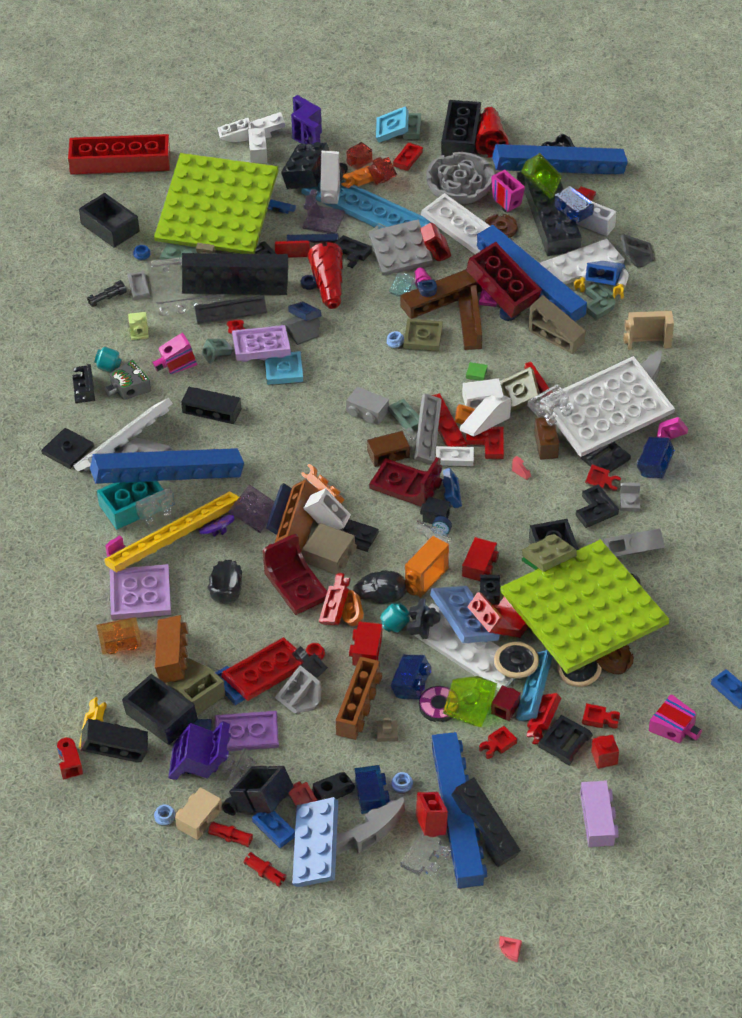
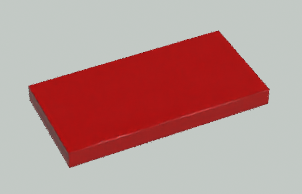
(263, 669)

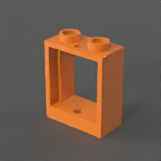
(426, 566)

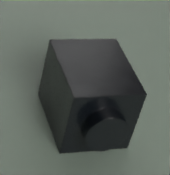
(434, 508)

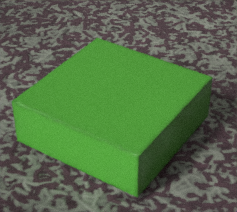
(476, 371)

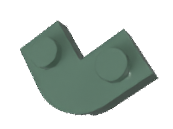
(602, 302)

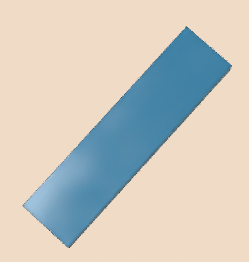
(534, 688)

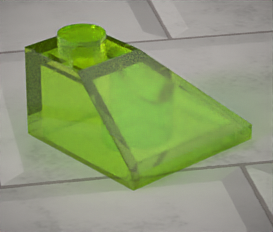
(542, 174)
(470, 699)

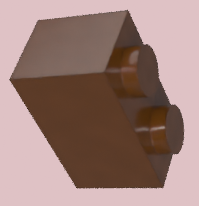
(546, 439)
(389, 446)

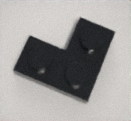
(599, 507)

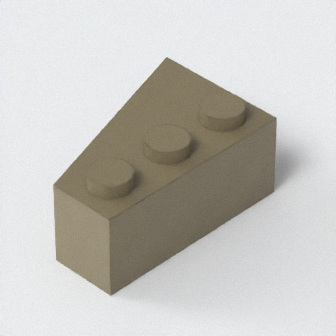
(555, 326)

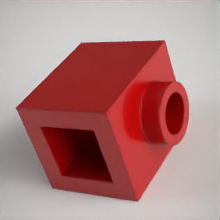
(605, 751)

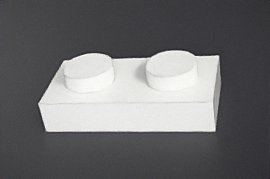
(455, 455)

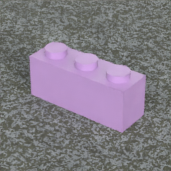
(598, 813)

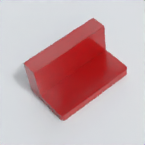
(292, 248)

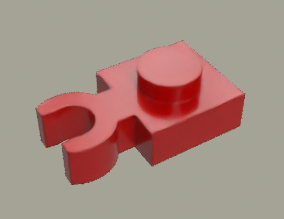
(600, 476)
(597, 716)
(499, 741)

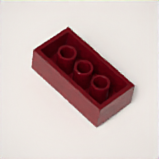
(503, 279)

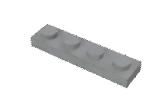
(427, 429)

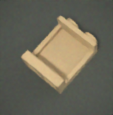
(649, 327)

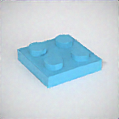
(392, 124)
(284, 369)

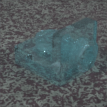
(402, 284)

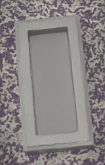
(138, 285)

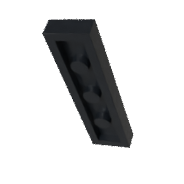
(230, 309)

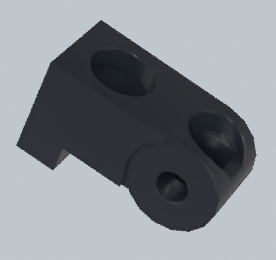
(333, 786)

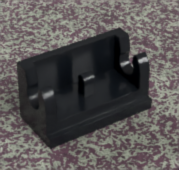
(83, 384)

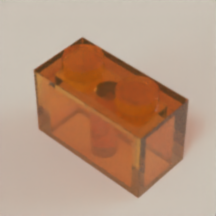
(119, 635)

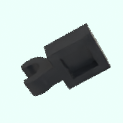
(310, 663)

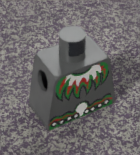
(128, 381)

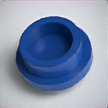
(141, 252)

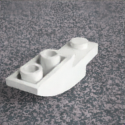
(238, 130)

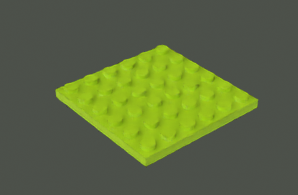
(216, 203)
(584, 606)

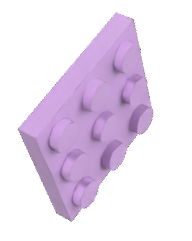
(261, 343)
(140, 592)

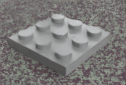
(400, 247)

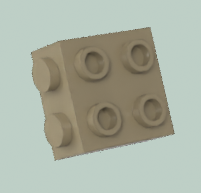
(329, 548)

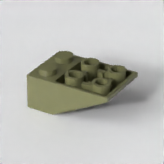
(199, 685)

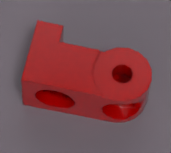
(68, 753)

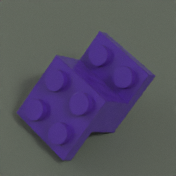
(306, 121)
(199, 751)

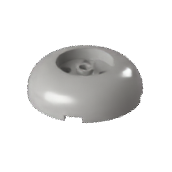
(460, 176)

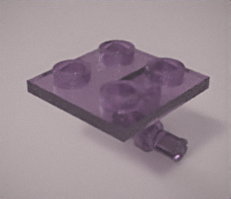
(321, 218)
(253, 508)

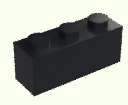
(211, 405)
(114, 740)

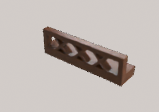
(470, 320)

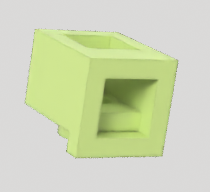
(138, 325)

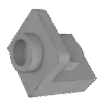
(630, 497)

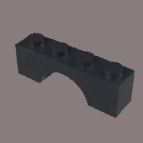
(497, 838)

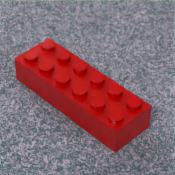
(119, 154)

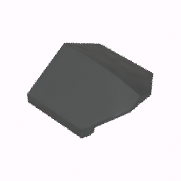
(637, 250)
(302, 330)

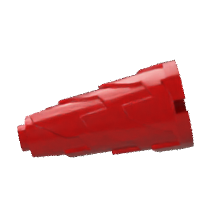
(490, 132)
(327, 269)

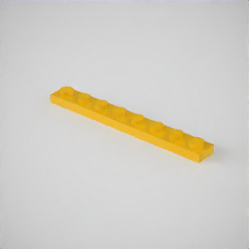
(171, 532)

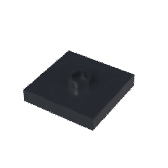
(67, 448)

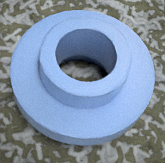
(395, 339)
(402, 777)
(164, 809)

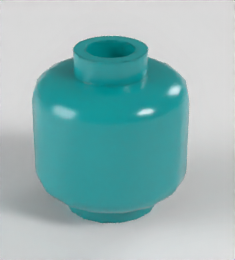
(107, 359)
(395, 617)

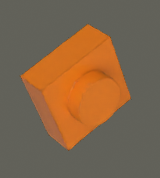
(463, 413)

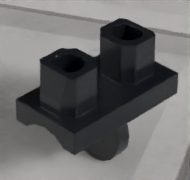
(424, 617)

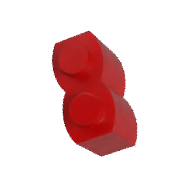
(435, 242)

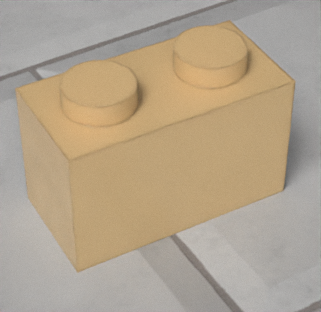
(198, 813)

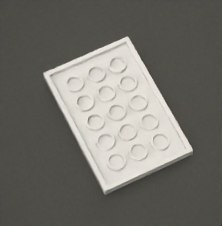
(611, 406)

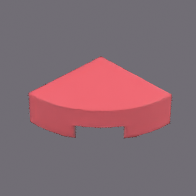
(519, 468)
(510, 947)

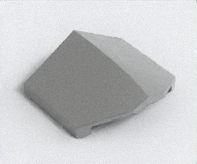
(300, 692)

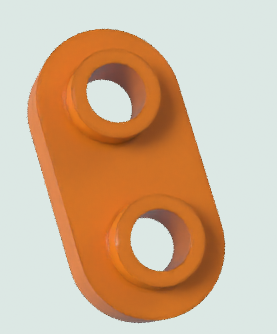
(352, 609)

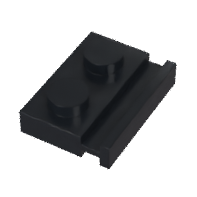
(363, 534)

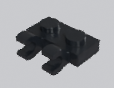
(355, 250)

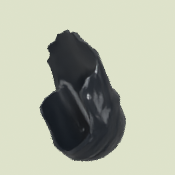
(225, 582)
(381, 587)

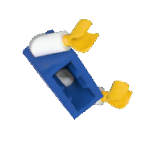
(606, 273)

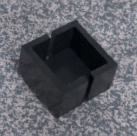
(261, 789)

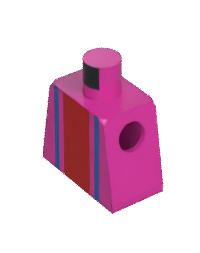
(507, 191)
(175, 355)
(674, 721)

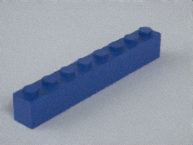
(562, 158)
(551, 286)
(166, 465)
(460, 827)

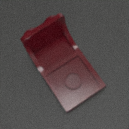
(407, 482)
(291, 575)

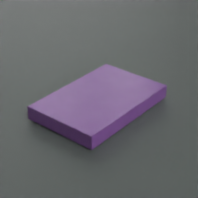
(251, 730)

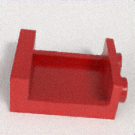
(498, 618)

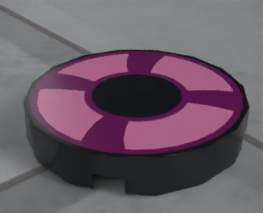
(433, 702)

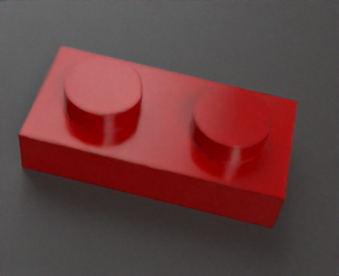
(407, 156)

